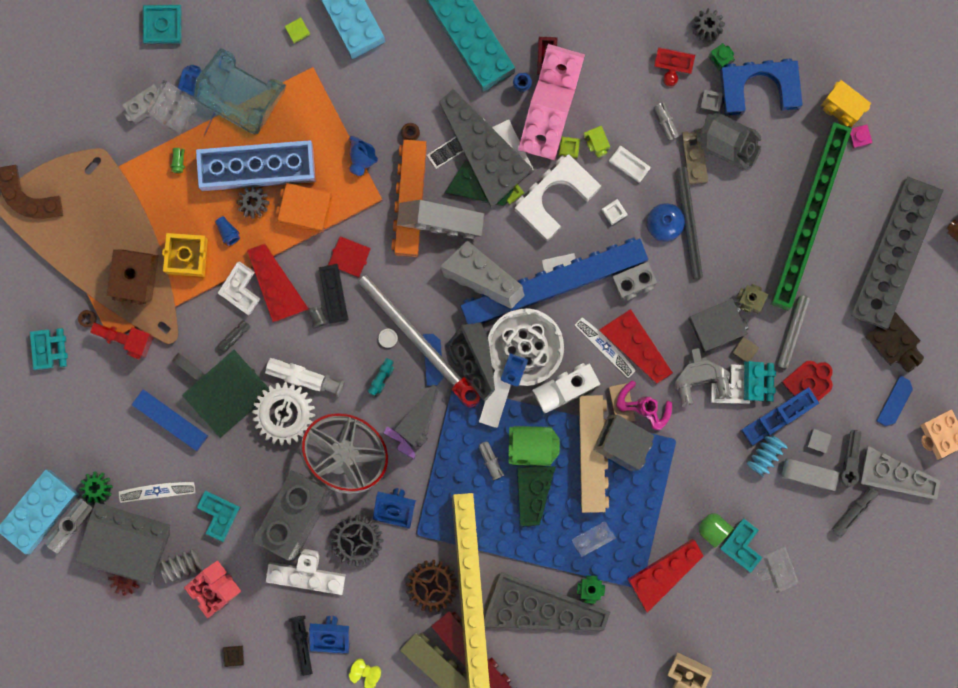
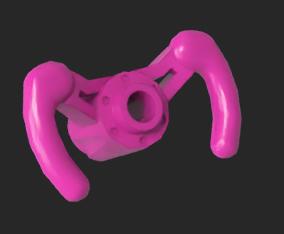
(656, 424)

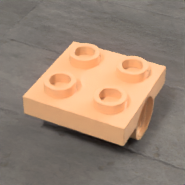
(941, 434)

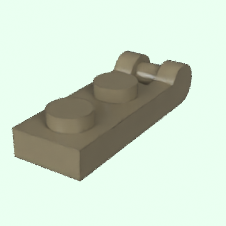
(694, 159)

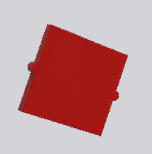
(350, 256)

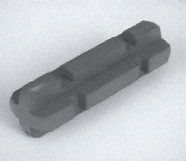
(233, 336)

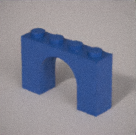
(783, 73)

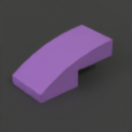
(403, 447)

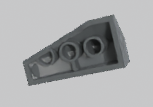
(471, 352)

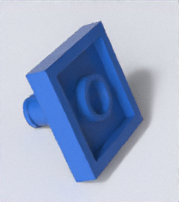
(394, 508)
(329, 637)

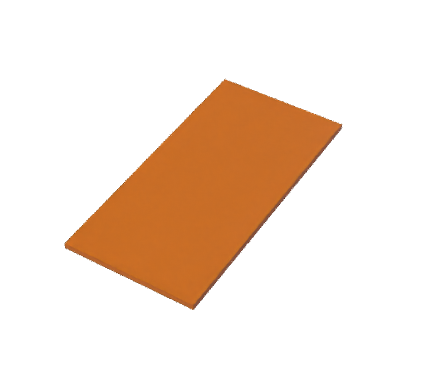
(180, 207)

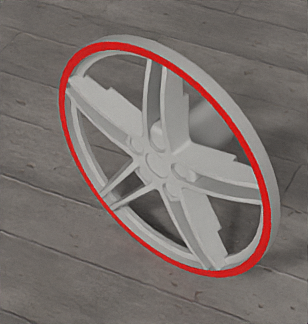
(343, 454)

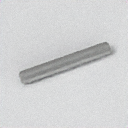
(793, 332)

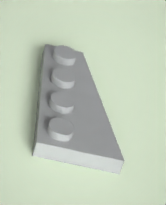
(890, 474)

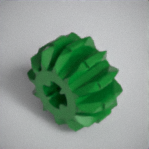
(92, 480)

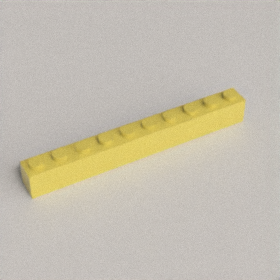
(470, 591)

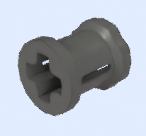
(317, 316)

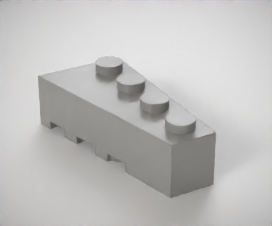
(440, 219)
(481, 274)

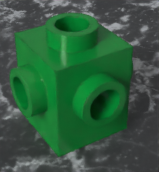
(582, 589)

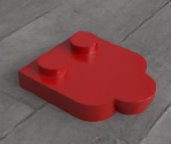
(810, 375)

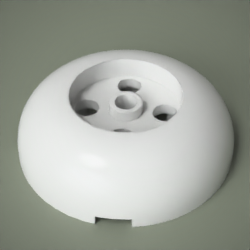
(538, 329)

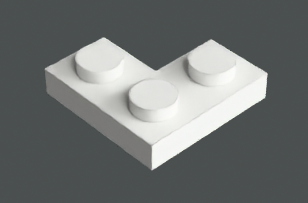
(235, 290)
(736, 388)

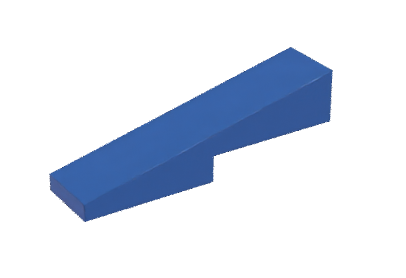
(170, 420)

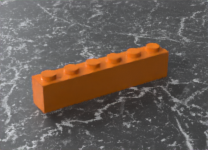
(409, 189)

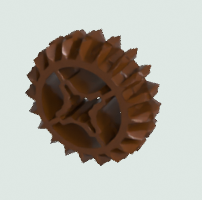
(416, 579)

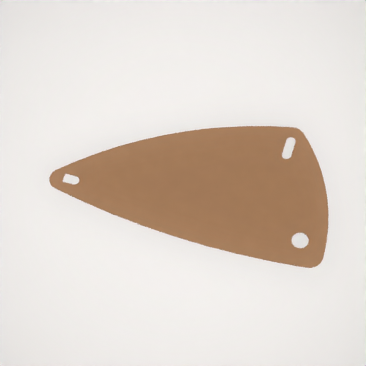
(97, 217)

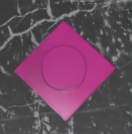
(860, 136)

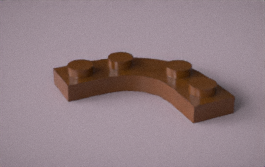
(21, 203)

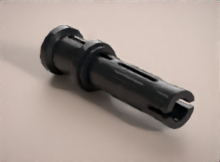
(301, 633)

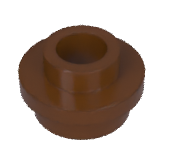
(410, 126)

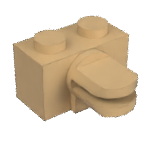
(689, 673)

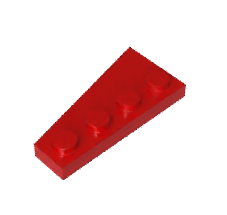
(276, 287)
(635, 343)
(661, 576)

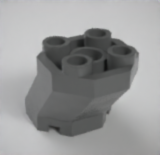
(730, 141)

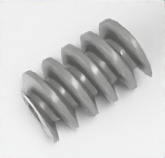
(180, 565)

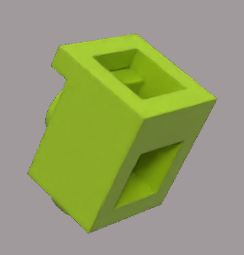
(597, 141)

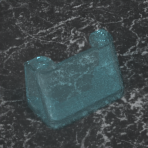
(236, 93)

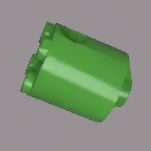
(533, 445)

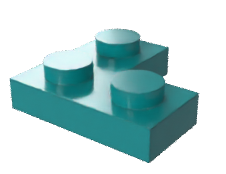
(223, 512)
(737, 547)

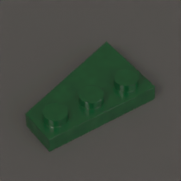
(467, 186)
(532, 493)

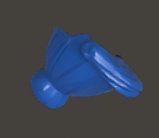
(361, 155)

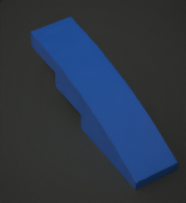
(780, 416)

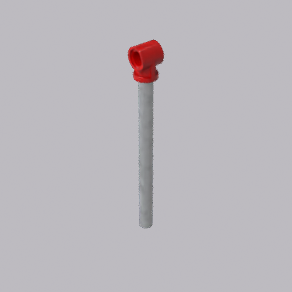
(460, 385)

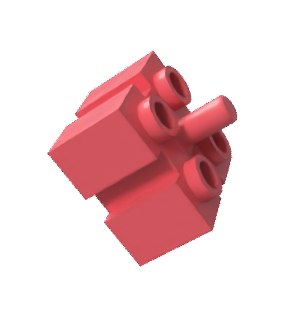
(212, 589)

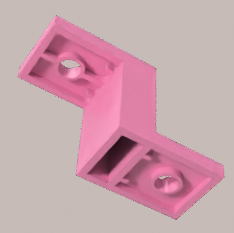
(551, 102)

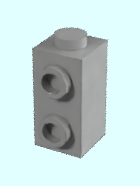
(137, 106)

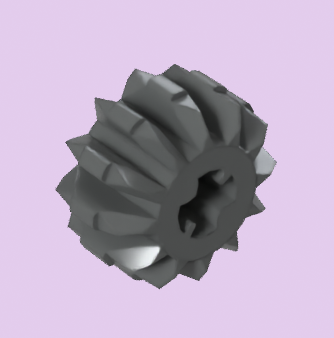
(713, 20)
(249, 209)

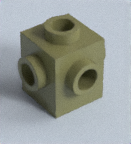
(758, 298)

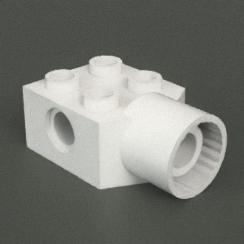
(560, 392)

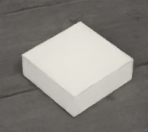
(614, 212)

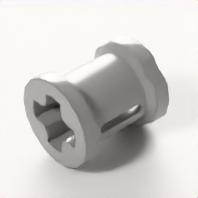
(332, 385)

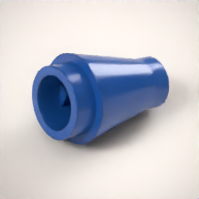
(522, 78)
(228, 232)

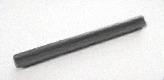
(690, 227)

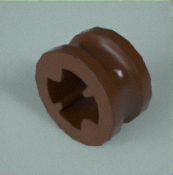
(81, 318)

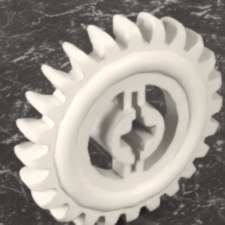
(288, 395)

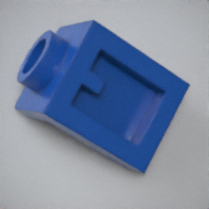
(188, 79)
(514, 370)

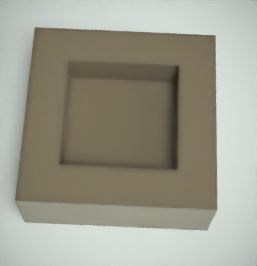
(745, 350)

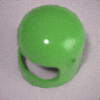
(714, 529)

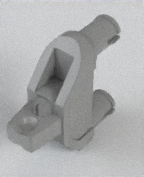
(701, 372)

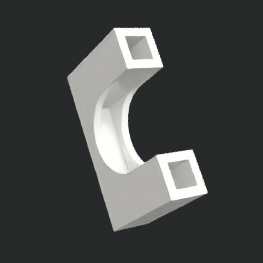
(566, 172)

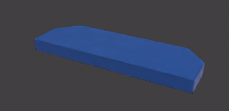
(433, 375)
(895, 402)

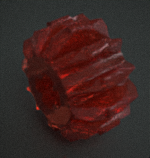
(122, 585)

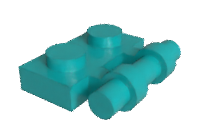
(42, 349)
(754, 381)
(377, 384)

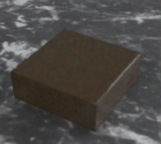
(233, 656)

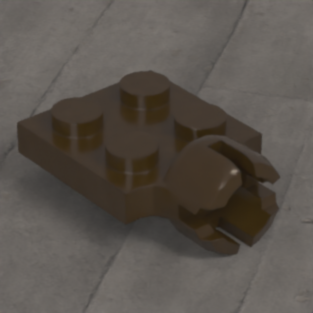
(897, 344)

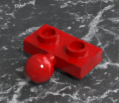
(674, 61)

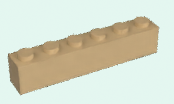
(591, 462)

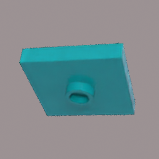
(162, 24)

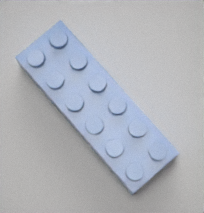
(255, 165)

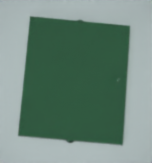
(226, 393)

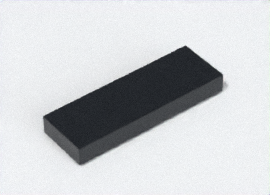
(333, 293)

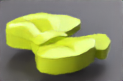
(360, 669)

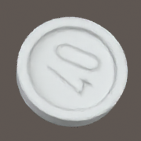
(388, 338)

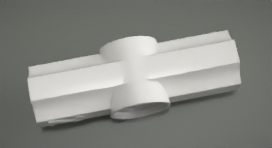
(294, 374)

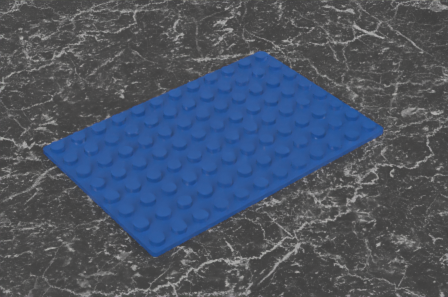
(460, 469)

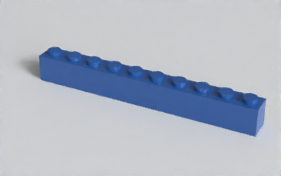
(561, 280)

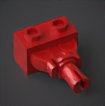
(136, 343)

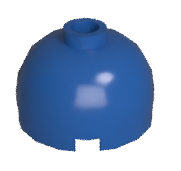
(665, 222)

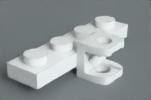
(306, 574)

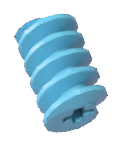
(766, 455)

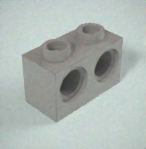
(632, 277)

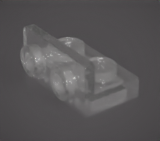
(593, 539)

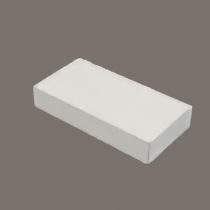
(629, 164)

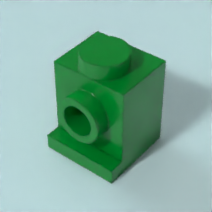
(721, 56)

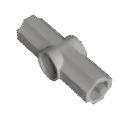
(61, 535)

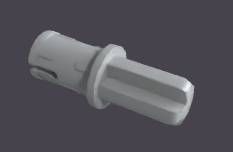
(666, 121)
(490, 460)

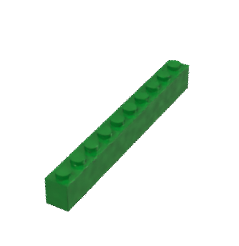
(811, 216)

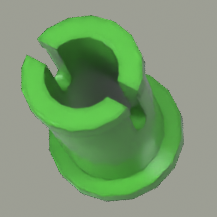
(177, 160)

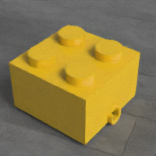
(845, 104)
(185, 255)

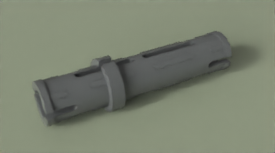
(857, 509)

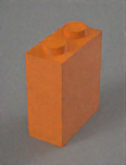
(304, 207)

